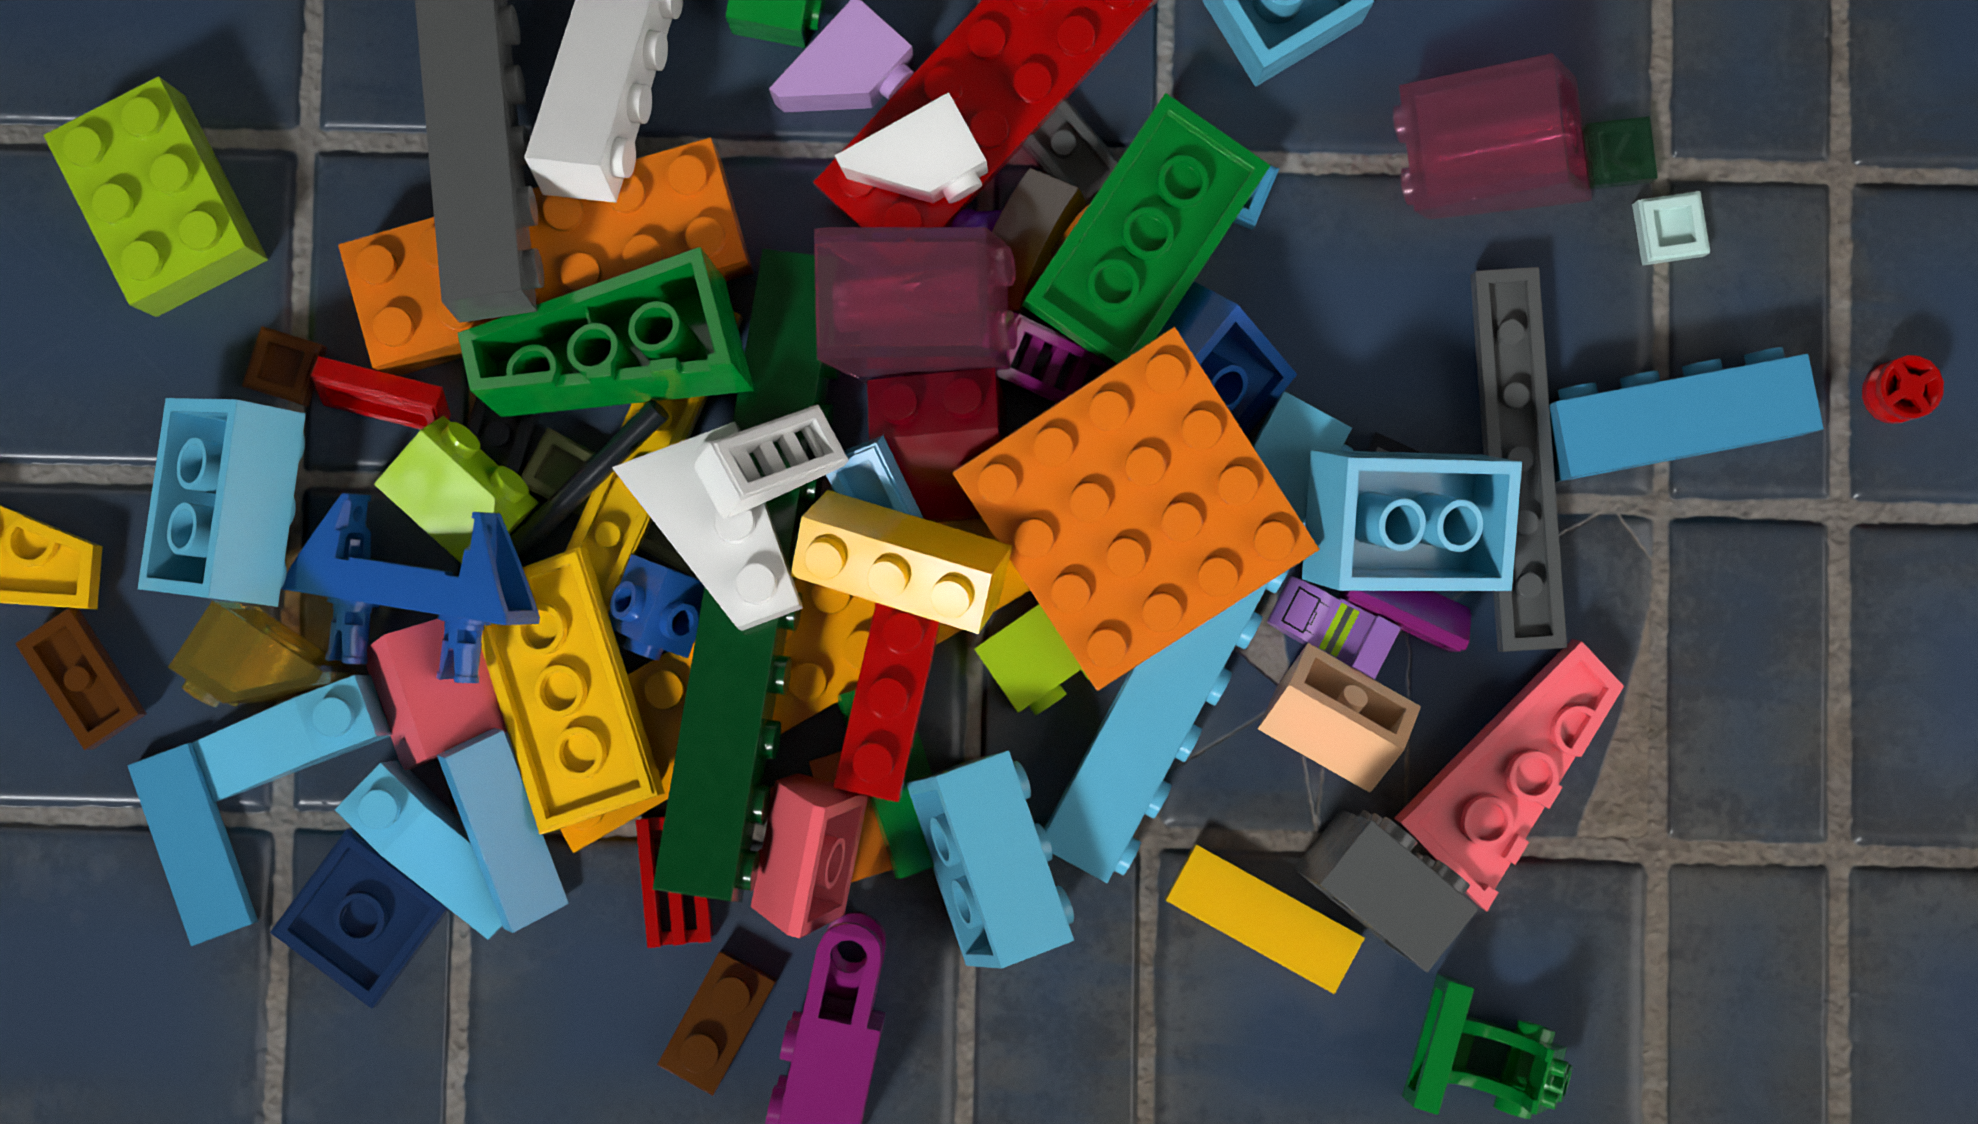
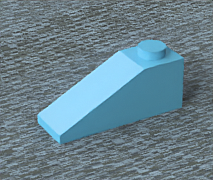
(292, 736)
(422, 841)

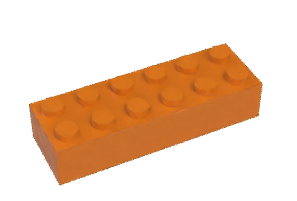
(662, 210)

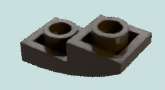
(1033, 225)

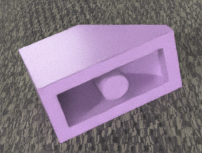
(846, 65)

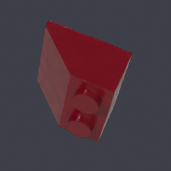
(935, 428)

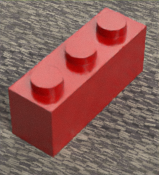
(887, 703)

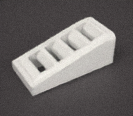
(735, 481)

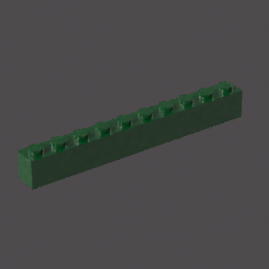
(734, 672)

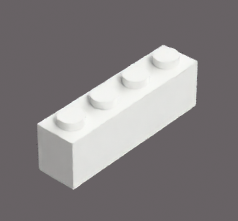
(599, 96)

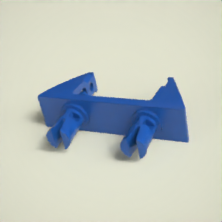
(485, 592)

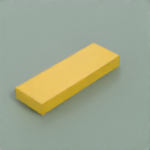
(1264, 918)

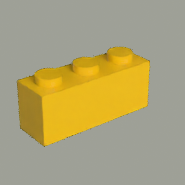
(901, 561)

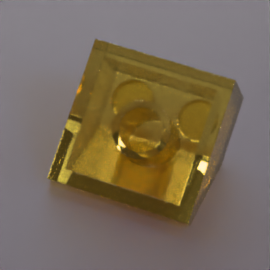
(250, 658)

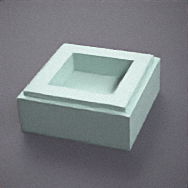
(1671, 228)

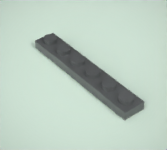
(1519, 429)

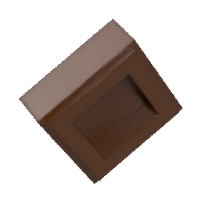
(283, 366)

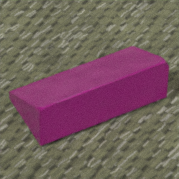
(1419, 614)

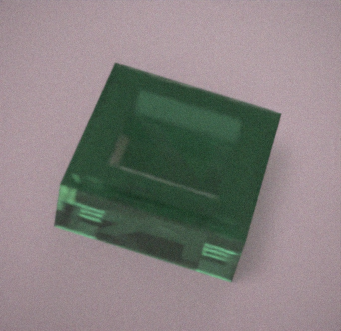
(1620, 152)

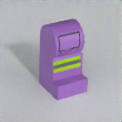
(1333, 626)

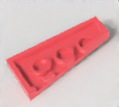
(1502, 780)

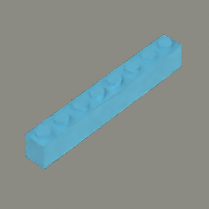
(1163, 695)

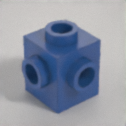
(656, 609)

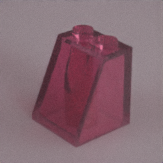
(1493, 140)
(913, 300)

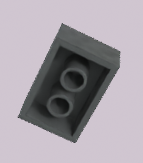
(1385, 887)

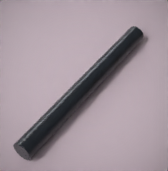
(588, 478)

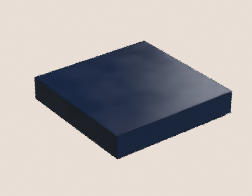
(359, 919)

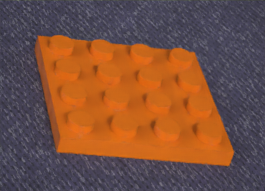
(1136, 509)

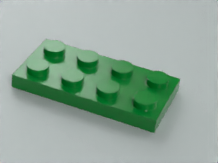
(1146, 233)

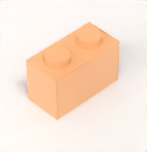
(1339, 718)

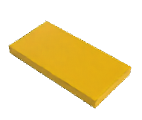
(570, 700)

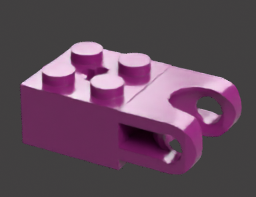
(836, 1034)

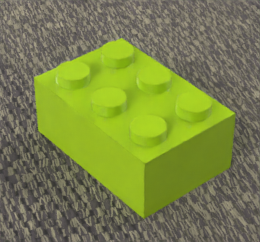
(155, 197)

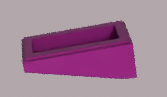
(1049, 373)

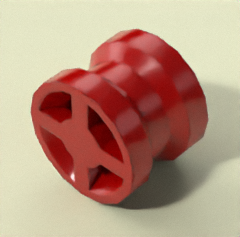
(1917, 384)

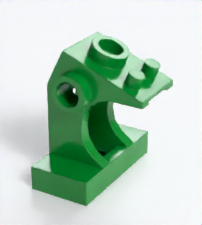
(1532, 1072)

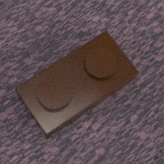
(81, 678)
(717, 1022)

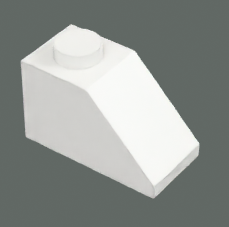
(920, 155)

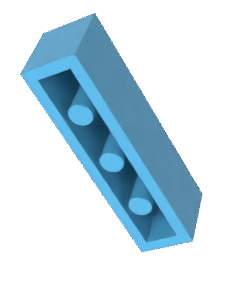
(1682, 416)

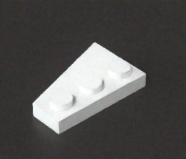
(732, 556)

